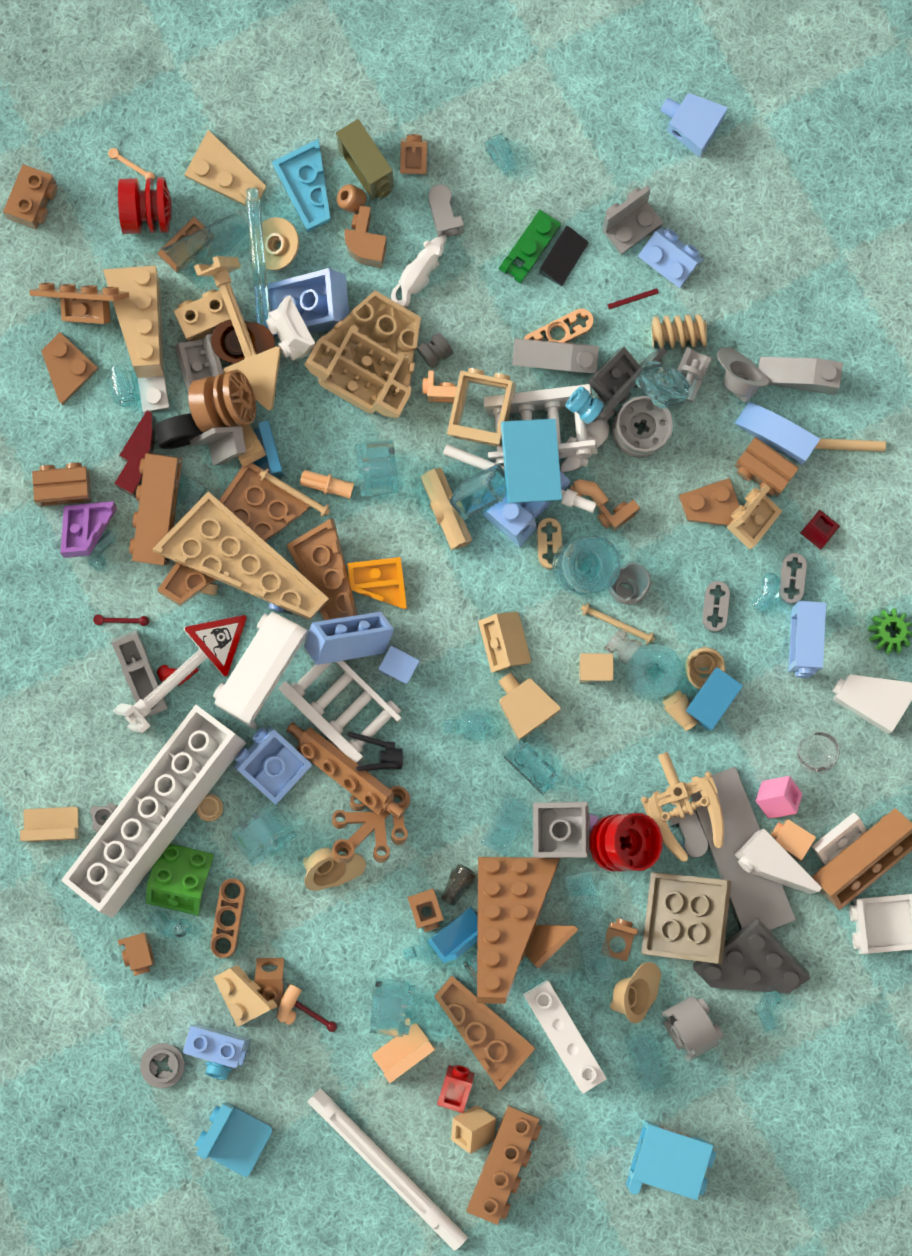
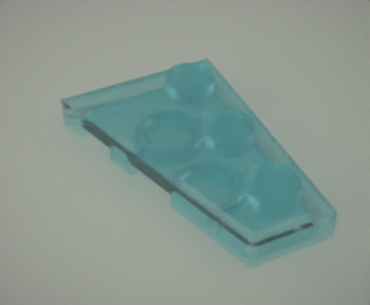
(217, 239)

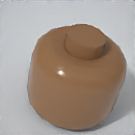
(351, 198)

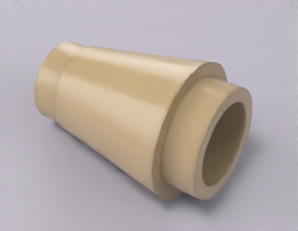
(676, 707)

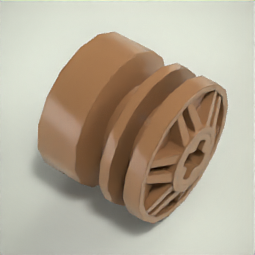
(222, 401)

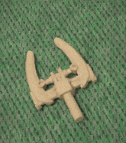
(679, 794)

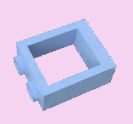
(807, 638)

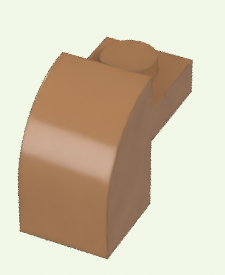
(364, 246)

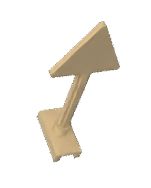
(259, 368)

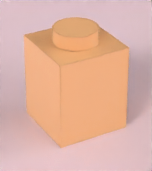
(793, 839)

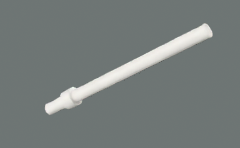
(569, 497)

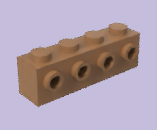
(156, 506)
(866, 859)
(503, 1164)

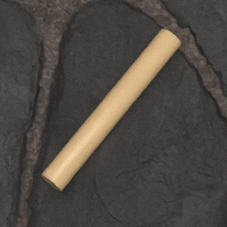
(855, 445)

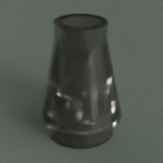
(459, 882)

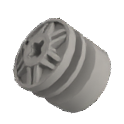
(656, 422)

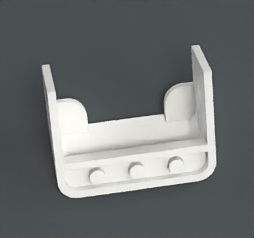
(260, 668)

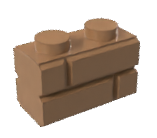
(765, 467)
(61, 485)

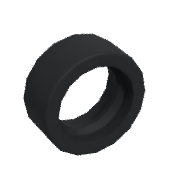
(176, 431)

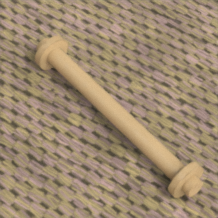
(265, 475)
(586, 609)

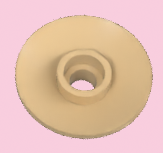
(276, 231)

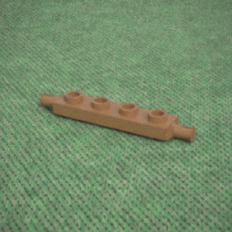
(344, 772)

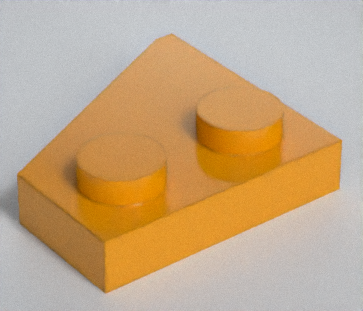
(379, 579)

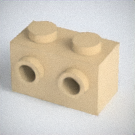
(202, 315)

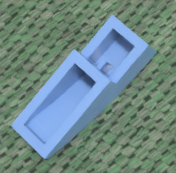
(777, 432)

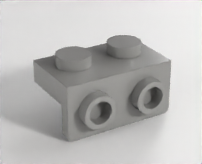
(198, 360)

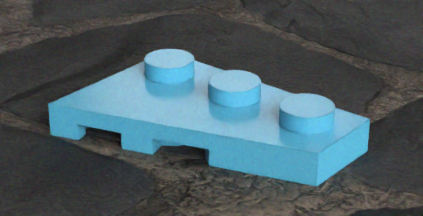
(304, 182)

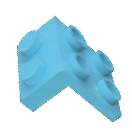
(234, 1139)

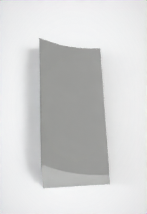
(750, 894)

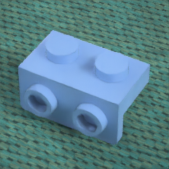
(670, 256)

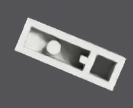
(769, 860)

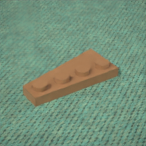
(322, 563)
(488, 1036)

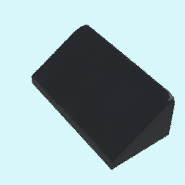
(563, 256)

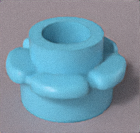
(217, 1070)

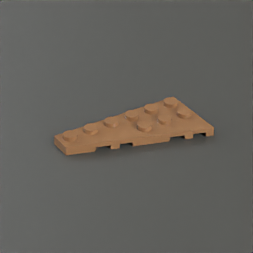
(508, 910)

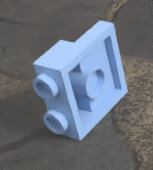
(271, 764)

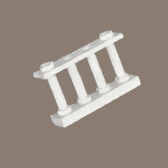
(552, 401)
(334, 729)
(564, 1036)

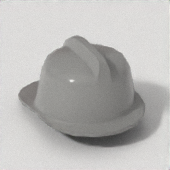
(741, 374)

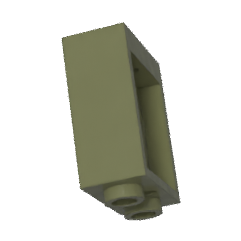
(365, 160)

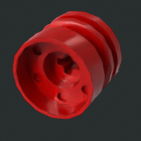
(144, 205)
(625, 842)

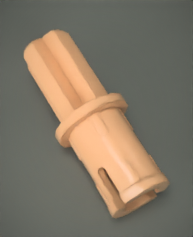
(327, 484)

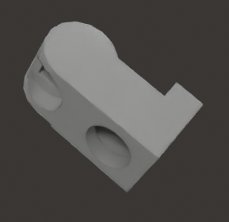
(440, 206)
(694, 839)

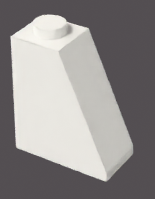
(874, 699)

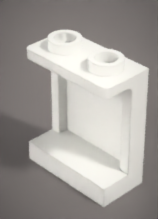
(882, 923)

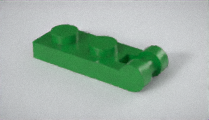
(530, 246)

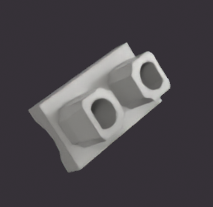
(693, 368)

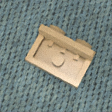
(754, 518)

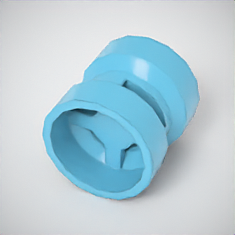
(584, 405)

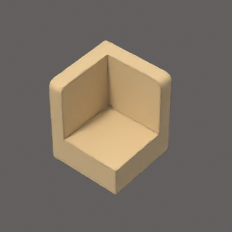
(595, 667)
(473, 1129)

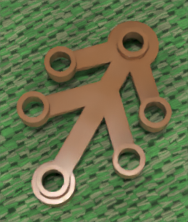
(372, 822)

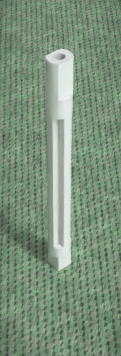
(388, 1170)

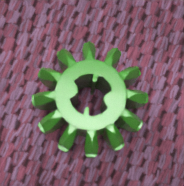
(884, 636)

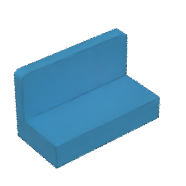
(271, 460)
(713, 698)
(456, 936)

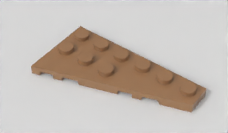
(258, 505)

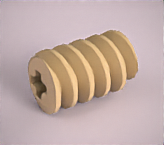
(679, 331)

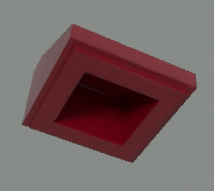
(820, 529)

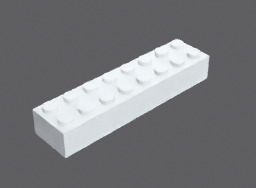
(153, 812)

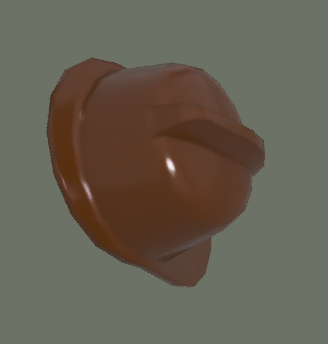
(227, 346)

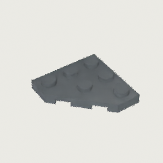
(754, 963)

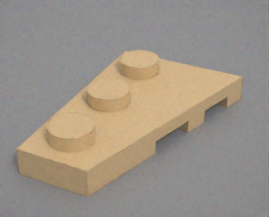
(222, 171)

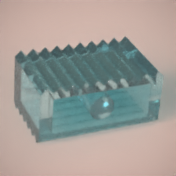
(479, 492)

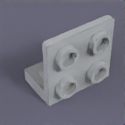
(631, 221)

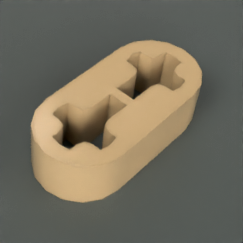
(542, 540)

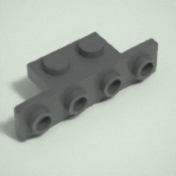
(618, 378)

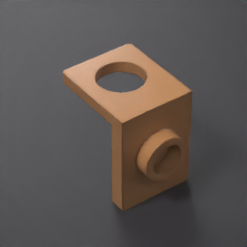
(622, 929)
(270, 982)

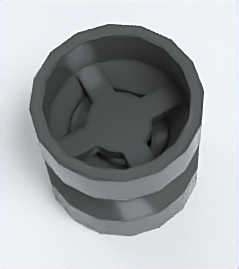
(435, 350)

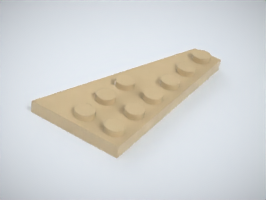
(229, 551)

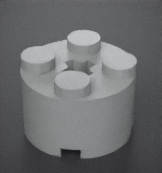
(692, 1027)

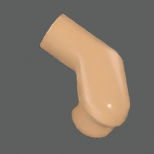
(286, 1005)

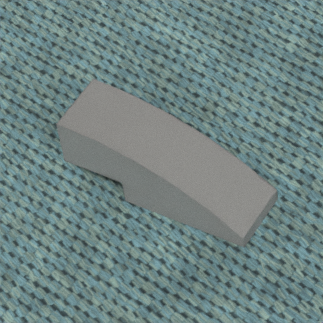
(137, 668)

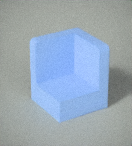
(398, 665)

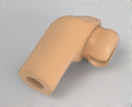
(590, 489)

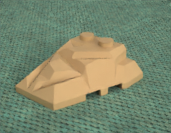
(369, 356)

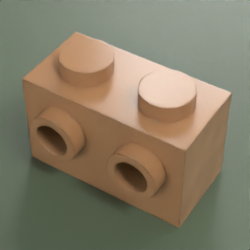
(30, 197)

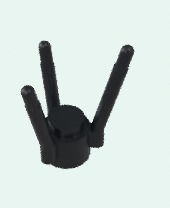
(389, 758)

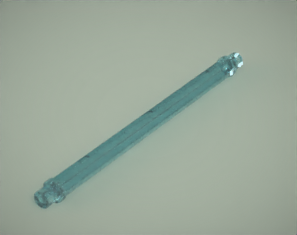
(257, 256)

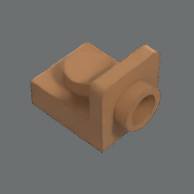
(413, 155)
(622, 514)

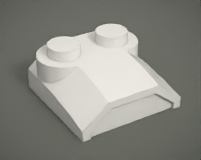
(291, 330)

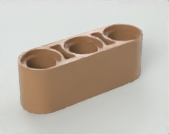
(230, 932)

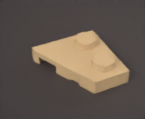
(242, 995)

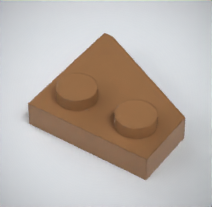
(67, 367)
(710, 503)

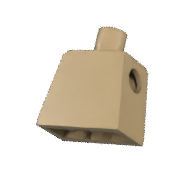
(525, 705)

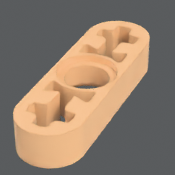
(572, 318)

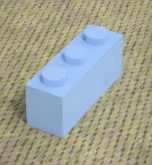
(348, 638)

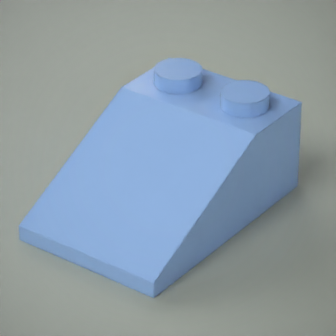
(318, 296)

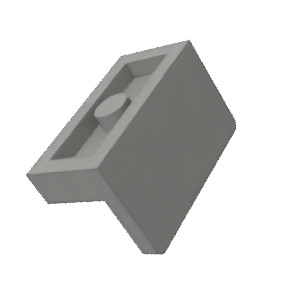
(224, 443)

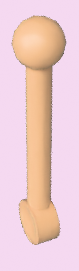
(114, 154)

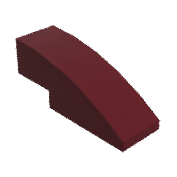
(139, 443)

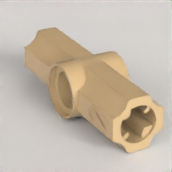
(449, 519)

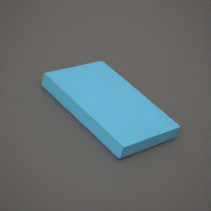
(531, 461)

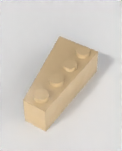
(140, 317)

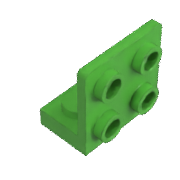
(179, 879)

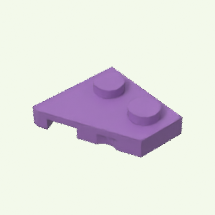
(84, 526)

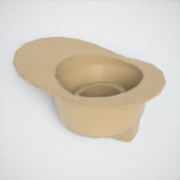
(325, 872)
(637, 993)

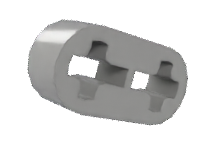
(799, 579)
(709, 605)

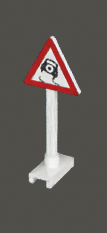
(216, 642)

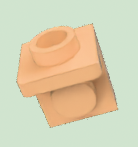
(443, 393)

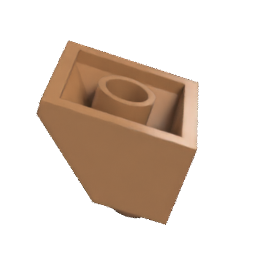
(546, 941)

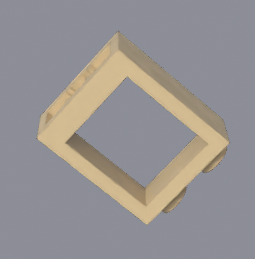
(475, 435)

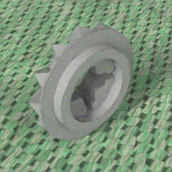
(149, 1068)

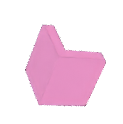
(779, 797)

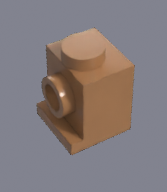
(421, 900)
(137, 953)

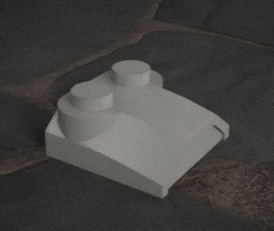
(561, 830)

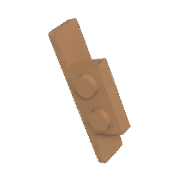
(82, 304)

